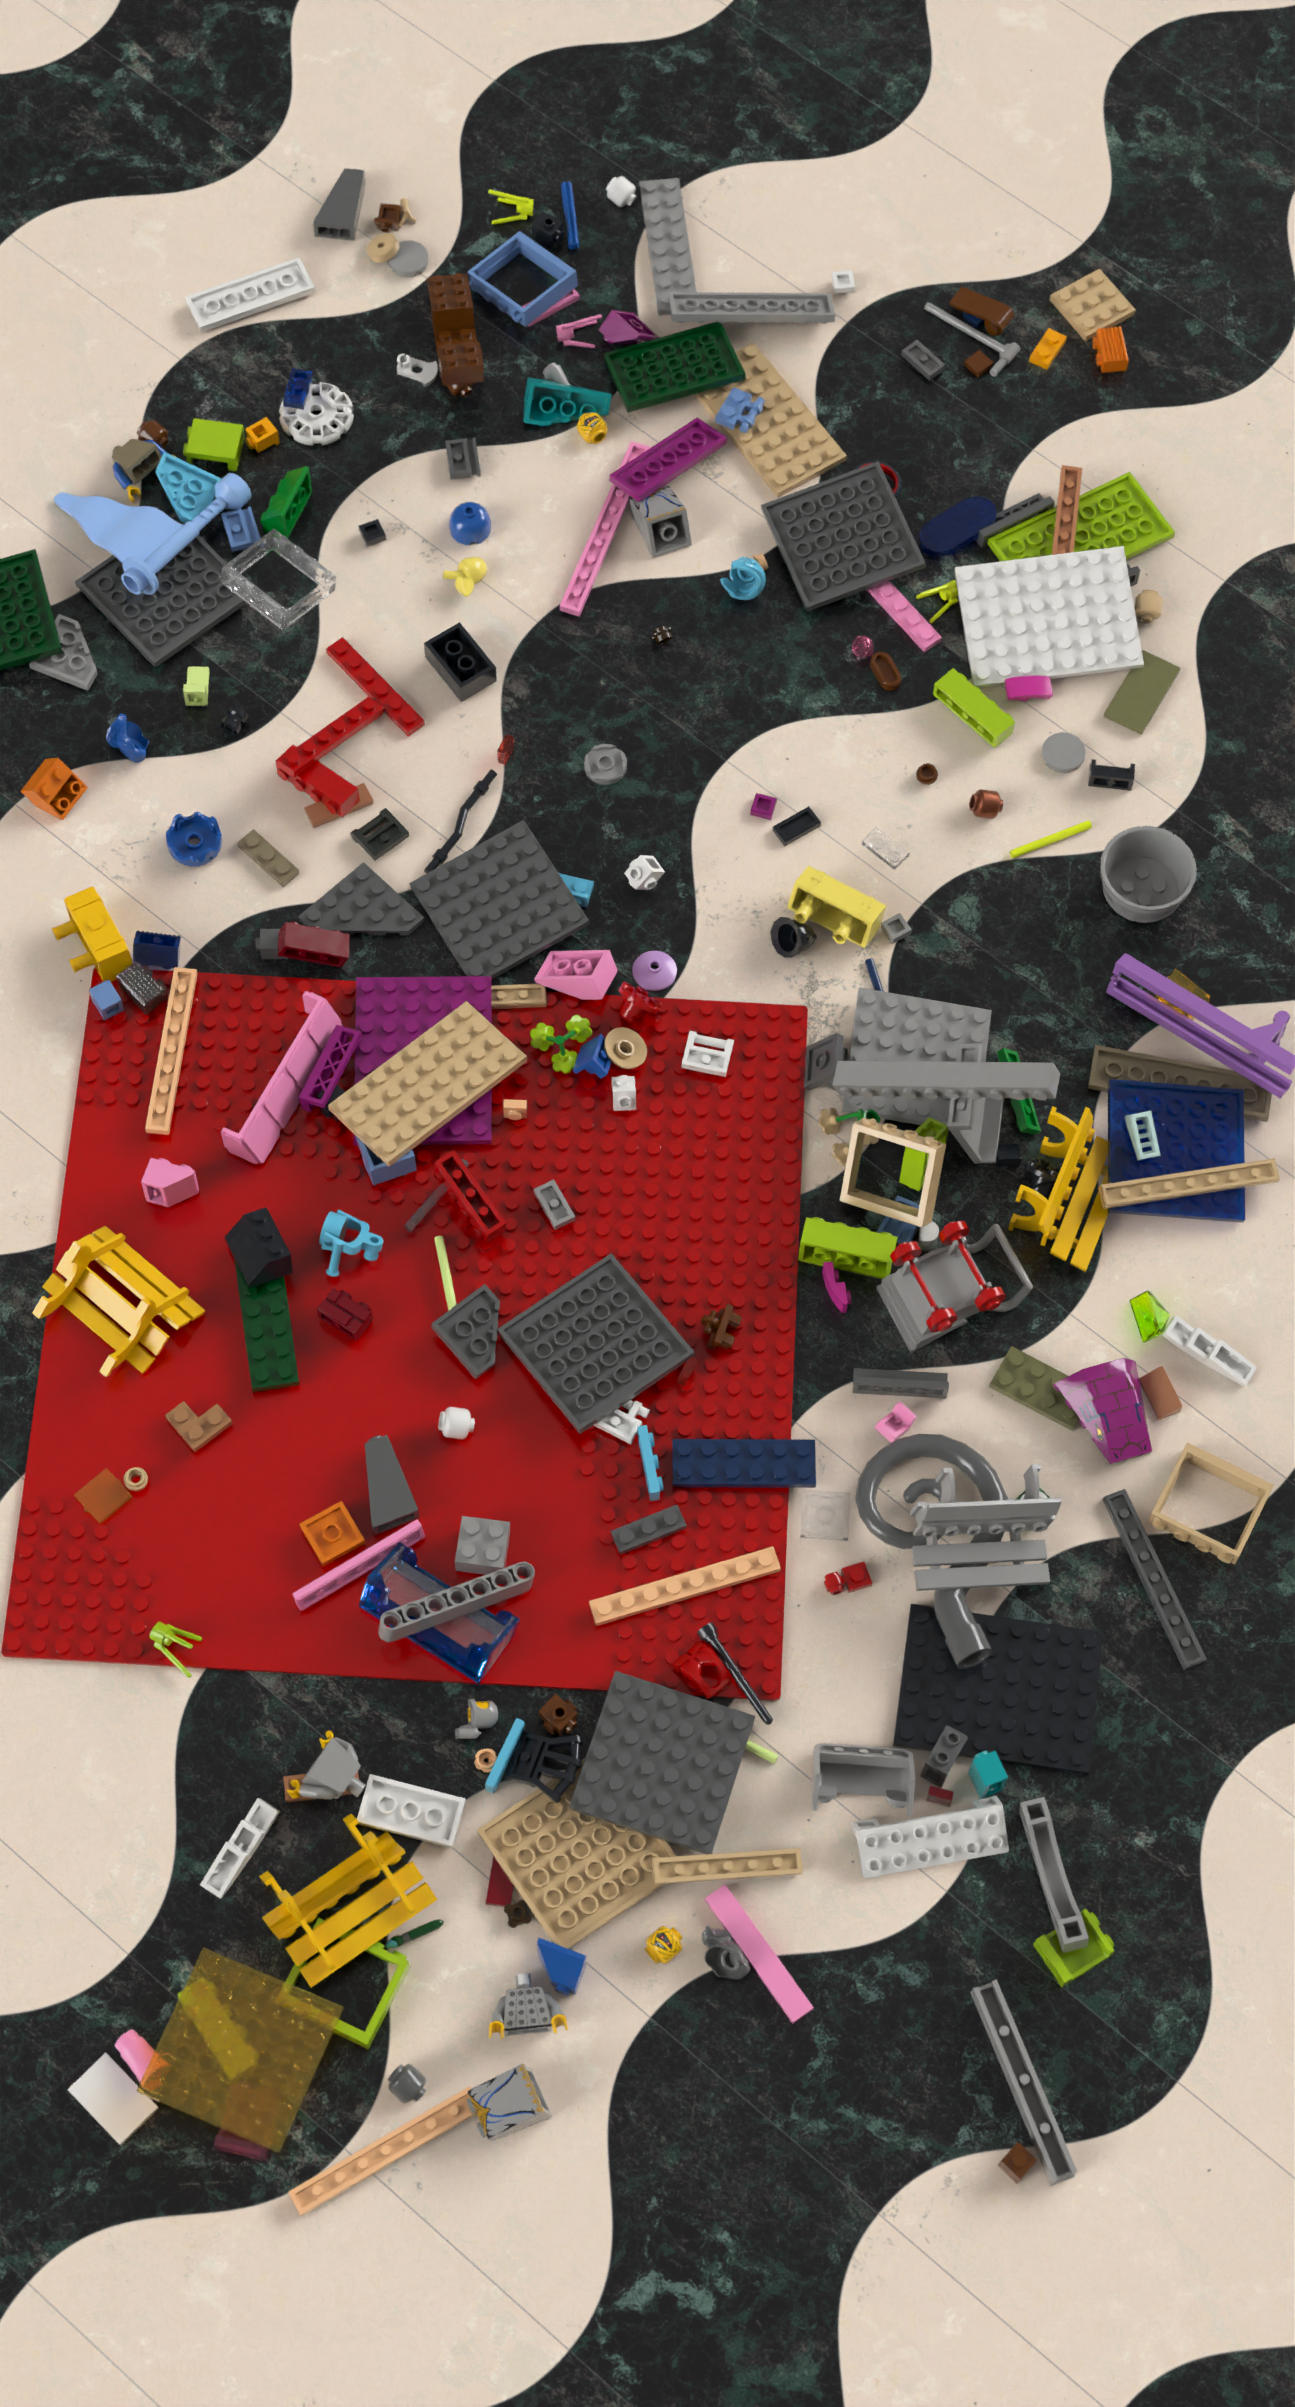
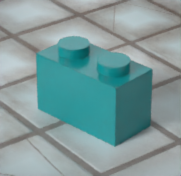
(987, 1774)

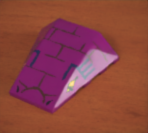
(1110, 1407)

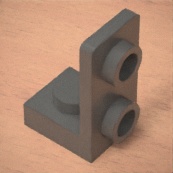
(943, 1756)

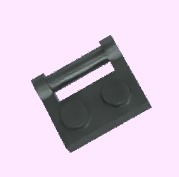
(384, 838)

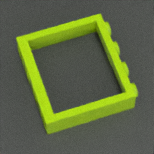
(347, 2031)

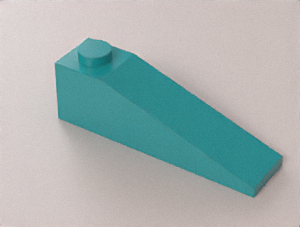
(556, 402)

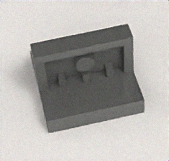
(822, 1061)

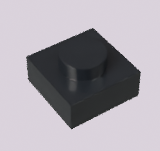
(372, 532)

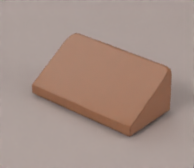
(1160, 1393)

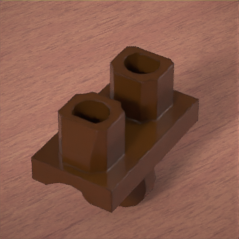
(718, 1325)

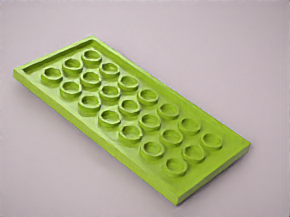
(1106, 518)

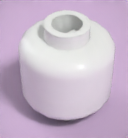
(621, 191)
(456, 1423)

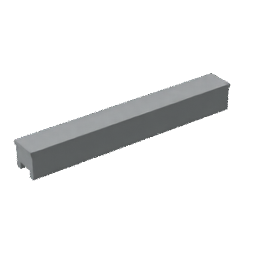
(1024, 2083)

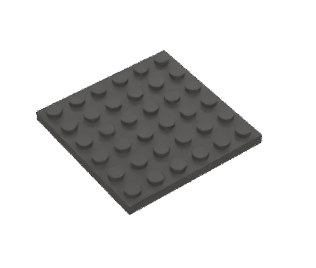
(842, 536)
(178, 613)
(499, 903)
(595, 1343)
(662, 1763)

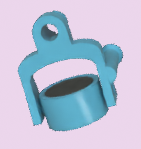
(333, 1235)

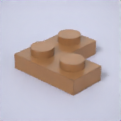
(197, 1430)

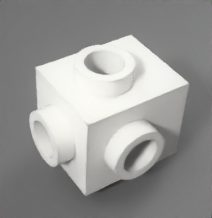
(644, 872)

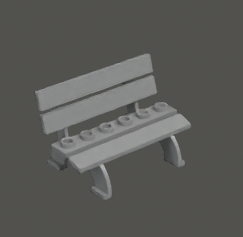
(982, 1517)

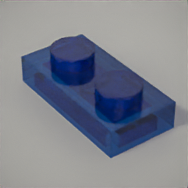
(297, 388)

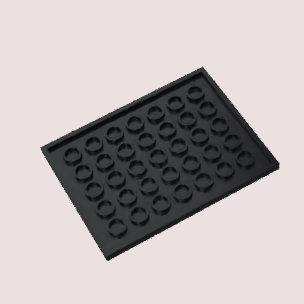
(1023, 1701)

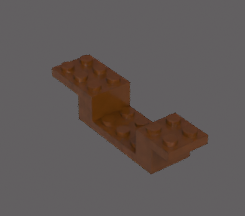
(454, 329)

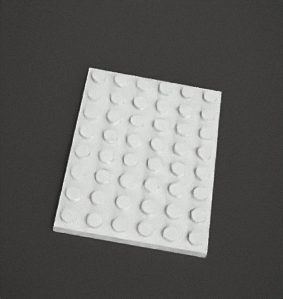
(1049, 616)

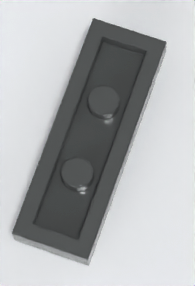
(648, 1529)

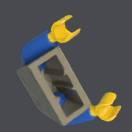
(135, 462)

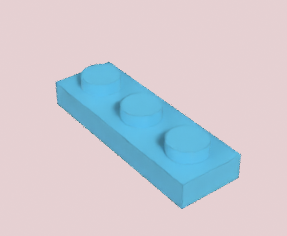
(650, 1463)

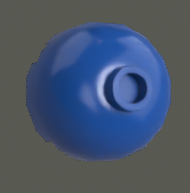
(470, 523)

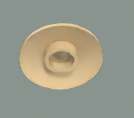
(630, 1043)

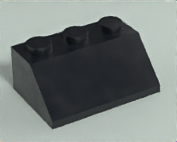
(259, 1248)

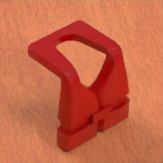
(692, 1663)

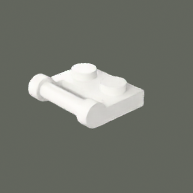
(707, 1059)

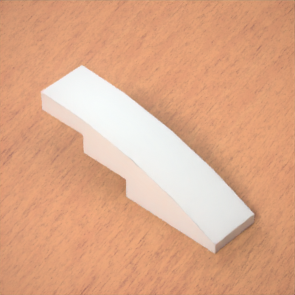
(1208, 1351)
(239, 1848)

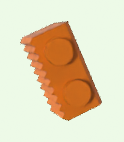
(1110, 349)

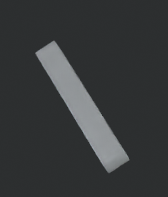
(450, 1610)

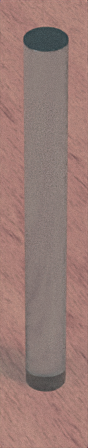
(427, 1205)

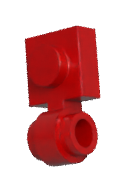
(854, 1577)

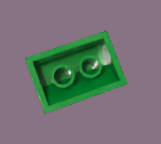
(288, 502)

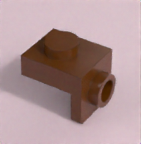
(388, 217)

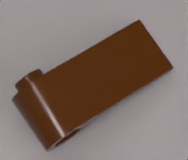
(994, 313)

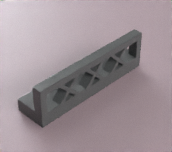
(1023, 514)
(900, 1383)

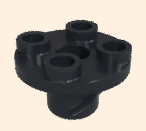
(1043, 1176)

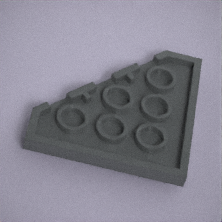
(363, 905)

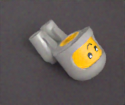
(480, 1715)

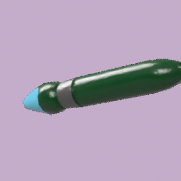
(415, 1933)

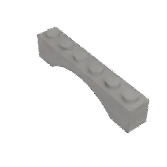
(1046, 1855)

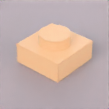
(515, 1109)

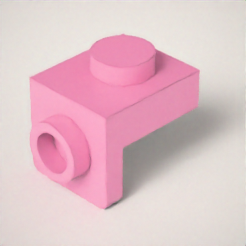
(896, 1422)

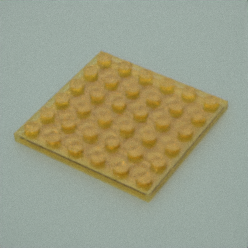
(240, 2050)

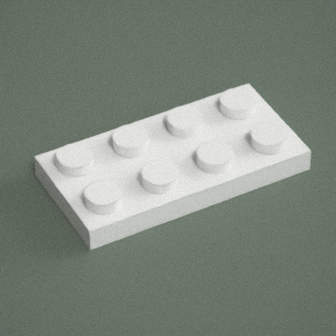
(411, 1811)

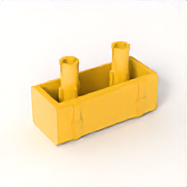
(98, 934)

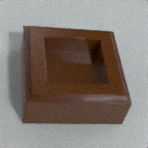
(978, 363)

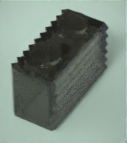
(142, 987)

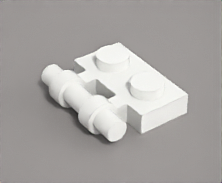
(624, 1425)

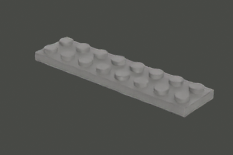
(667, 239)
(751, 307)

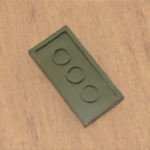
(1142, 693)

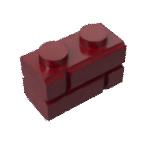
(345, 1313)

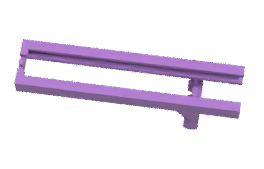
(1260, 1041)

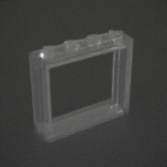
(259, 600)

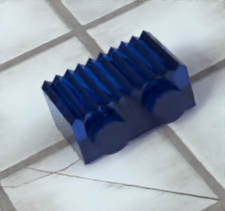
(156, 949)

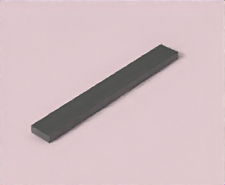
(1154, 1579)

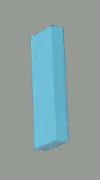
(505, 1756)

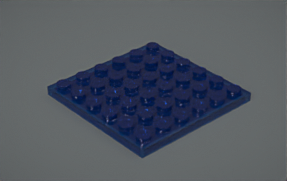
(1193, 1131)

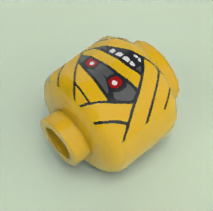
(592, 428)
(663, 1944)

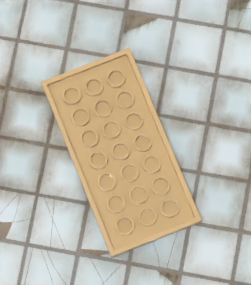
(786, 440)
(427, 1083)

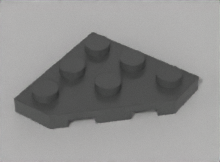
(472, 1330)

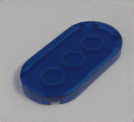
(957, 526)

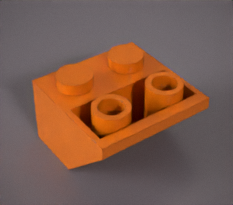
(54, 788)

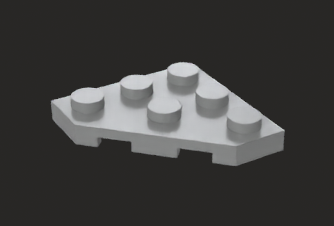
(75, 661)

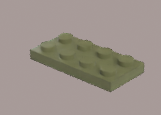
(1031, 1385)

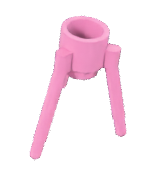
(565, 331)

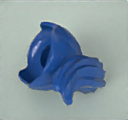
(128, 738)

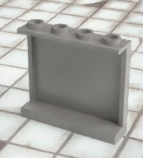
(975, 1121)

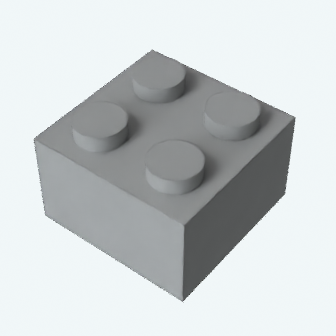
(482, 1545)

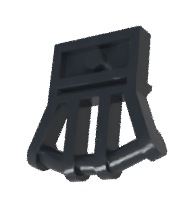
(531, 1757)

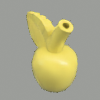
(469, 572)

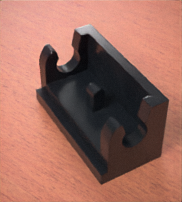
(1111, 777)

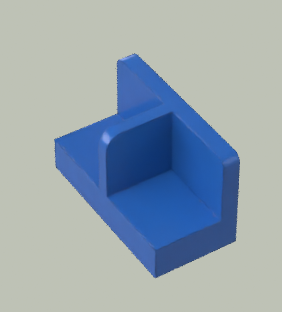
(593, 1058)

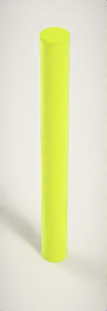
(1050, 839)

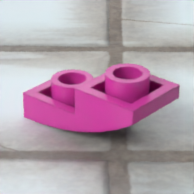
(1027, 687)
(836, 1289)

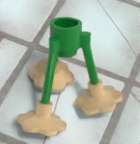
(831, 1122)

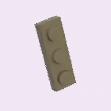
(268, 858)

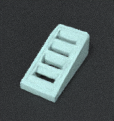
(1150, 1133)

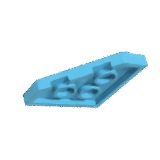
(186, 486)

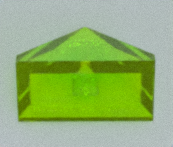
(1149, 1315)

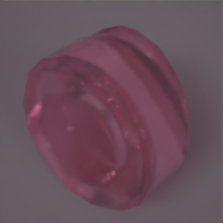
(862, 646)

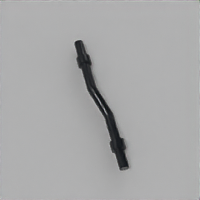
(480, 789)

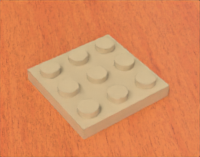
(1092, 304)

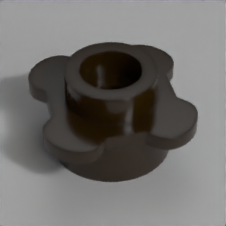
(662, 634)
(524, 1916)

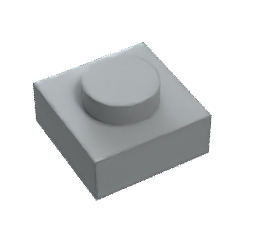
(896, 928)

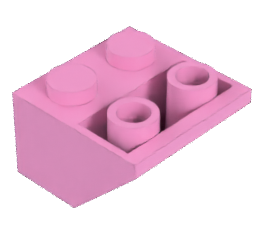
(168, 1183)

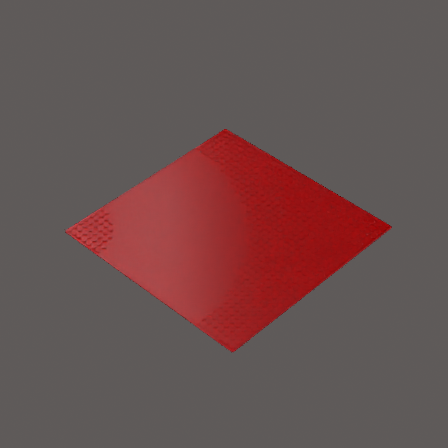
(682, 1191)

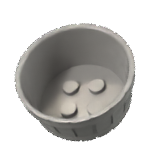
(1146, 873)

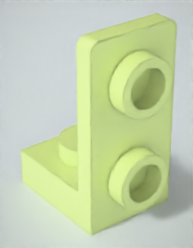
(197, 686)

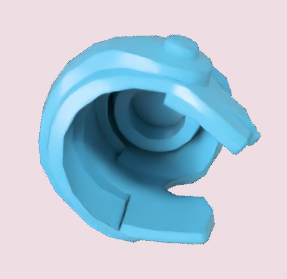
(746, 577)

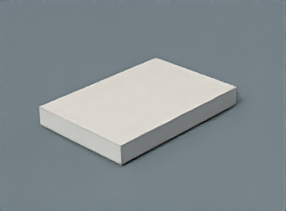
(113, 2099)

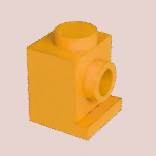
(261, 435)

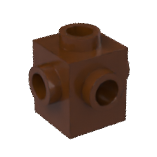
(558, 1716)

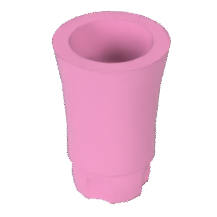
(135, 2052)

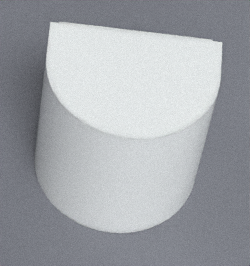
(928, 1236)

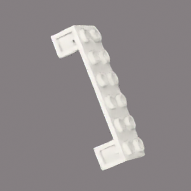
(932, 1839)

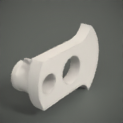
(427, 376)

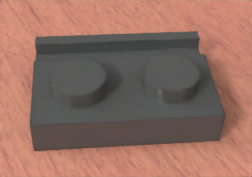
(462, 458)

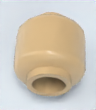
(1148, 606)

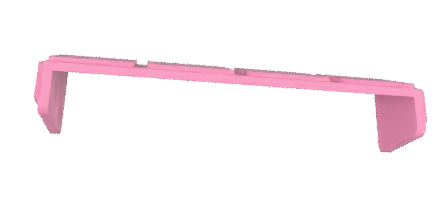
(285, 1086)

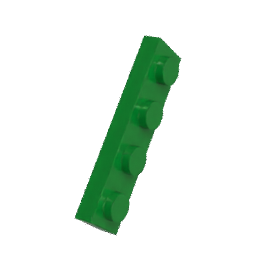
(1024, 1109)

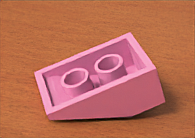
(578, 973)

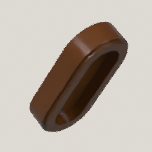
(885, 671)

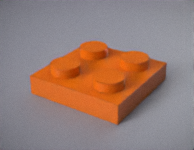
(332, 1533)

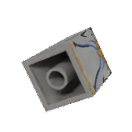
(662, 521)
(508, 2103)

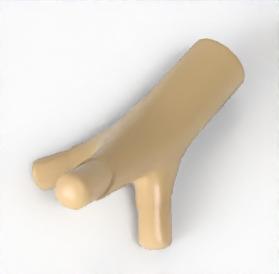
(405, 212)

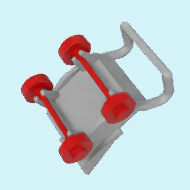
(944, 1285)

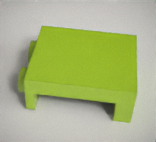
(214, 442)
(1075, 1963)

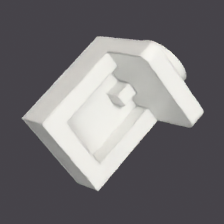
(624, 1093)

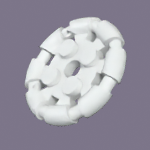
(322, 422)

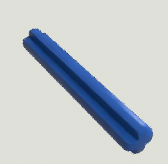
(570, 216)

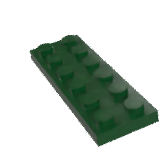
(268, 1334)

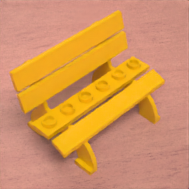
(1048, 1210)
(154, 1289)
(343, 1880)

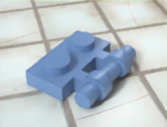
(733, 408)

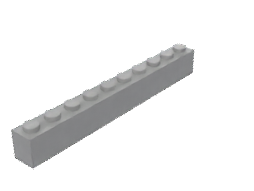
(946, 1079)

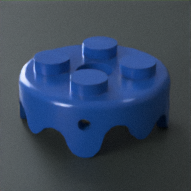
(190, 827)

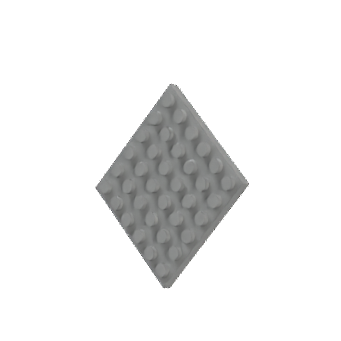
(911, 1030)

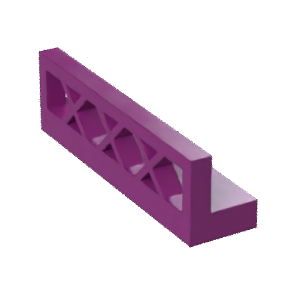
(326, 1064)

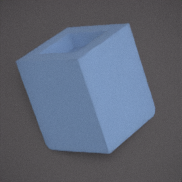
(106, 1000)

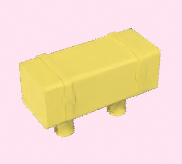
(836, 907)

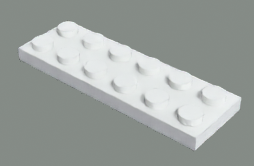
(250, 294)

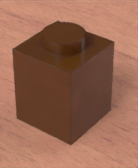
(1017, 2162)

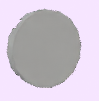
(409, 259)
(1063, 752)
(605, 764)

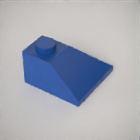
(562, 1966)

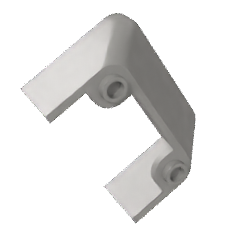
(863, 1772)

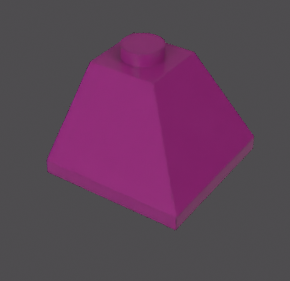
(625, 329)

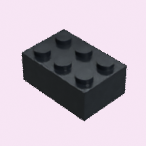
(460, 662)

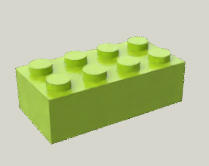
(847, 1247)

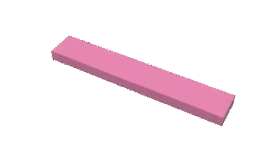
(356, 1566)
(759, 1954)

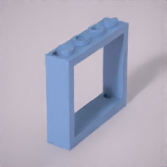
(537, 254)

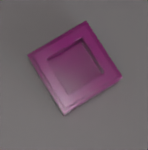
(763, 806)

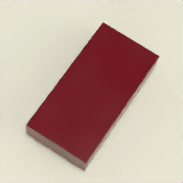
(499, 1888)

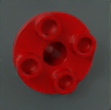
(636, 1003)

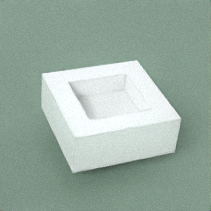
(843, 282)

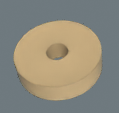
(383, 247)

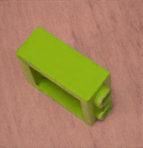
(915, 1161)

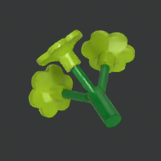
(543, 1036)

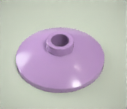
(658, 978)

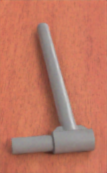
(1006, 352)

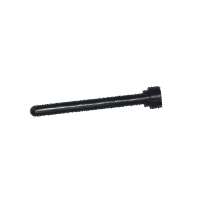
(709, 1634)

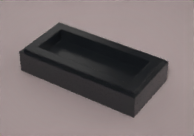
(796, 826)

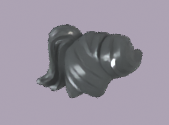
(724, 1955)

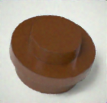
(927, 774)

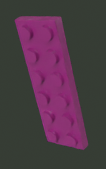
(668, 459)

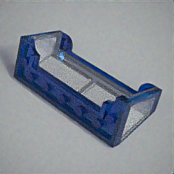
(465, 1643)

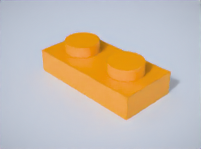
(1047, 348)

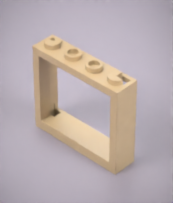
(883, 1206)
(1226, 1472)

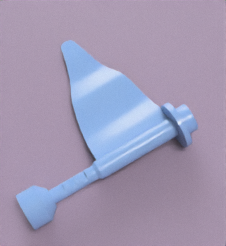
(143, 535)

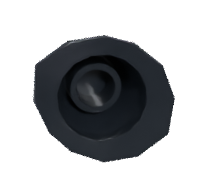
(791, 937)

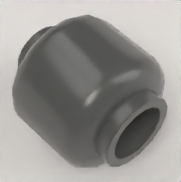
(407, 2083)

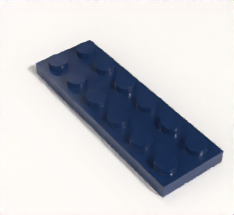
(744, 1463)

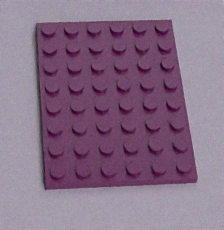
(401, 1009)

